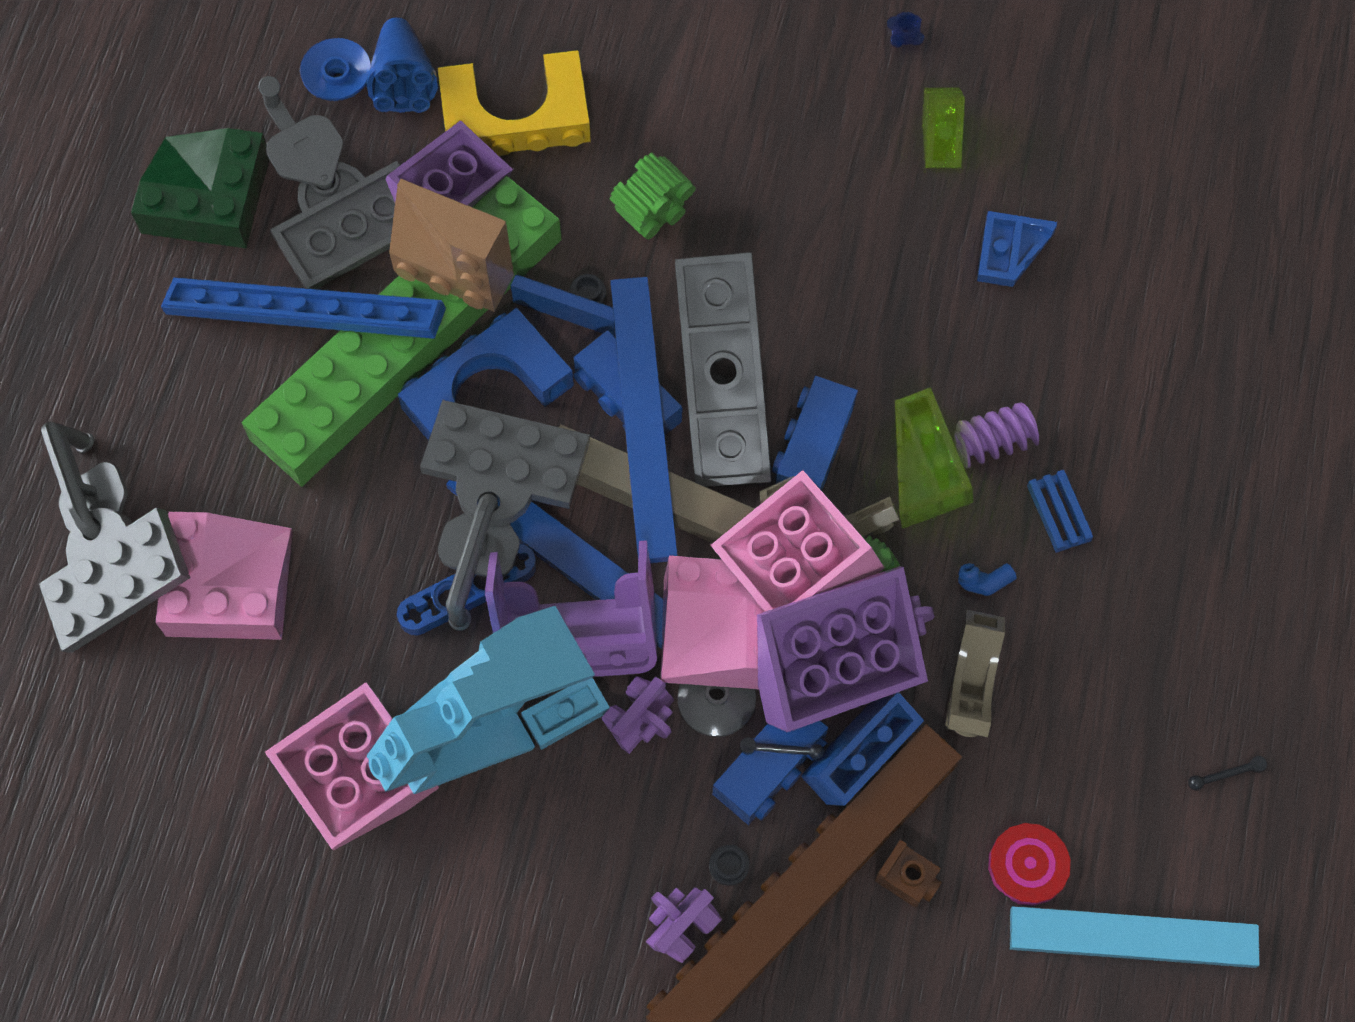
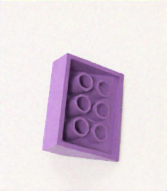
(838, 650)

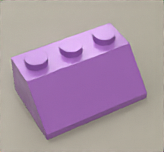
(454, 167)

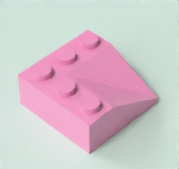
(795, 547)
(235, 578)
(708, 626)
(331, 772)

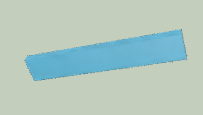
(1134, 937)

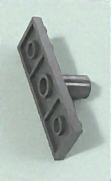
(724, 411)

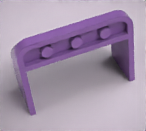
(611, 633)

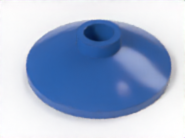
(332, 58)

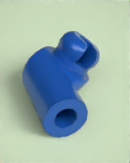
(983, 583)

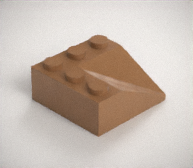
(450, 246)

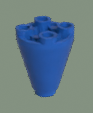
(400, 71)

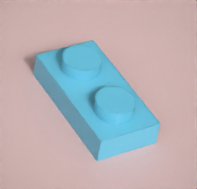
(565, 712)

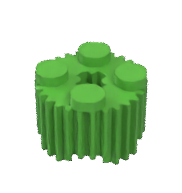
(652, 195)

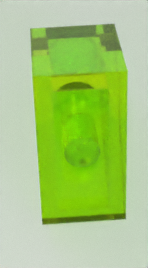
(943, 127)

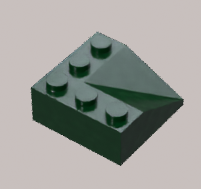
(203, 187)

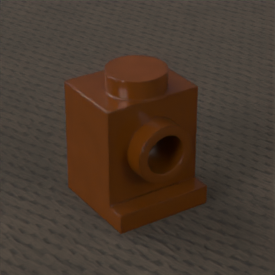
(894, 878)

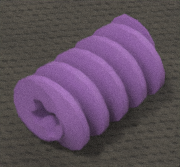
(995, 431)

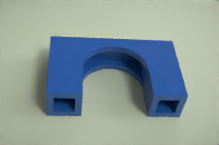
(506, 345)

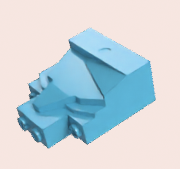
(473, 712)

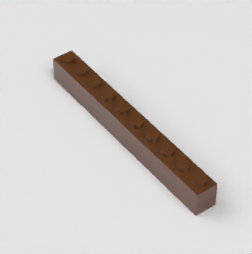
(808, 884)

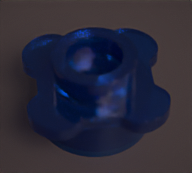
(905, 21)

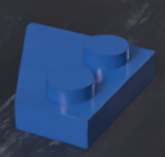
(1011, 246)

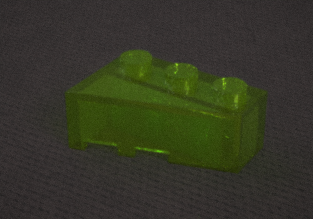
(928, 462)

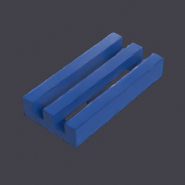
(1049, 482)

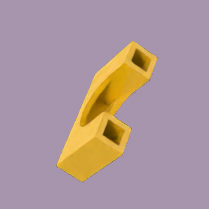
(557, 122)

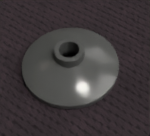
(713, 716)

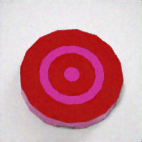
(1029, 864)

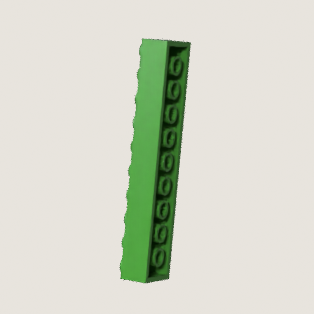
(363, 372)

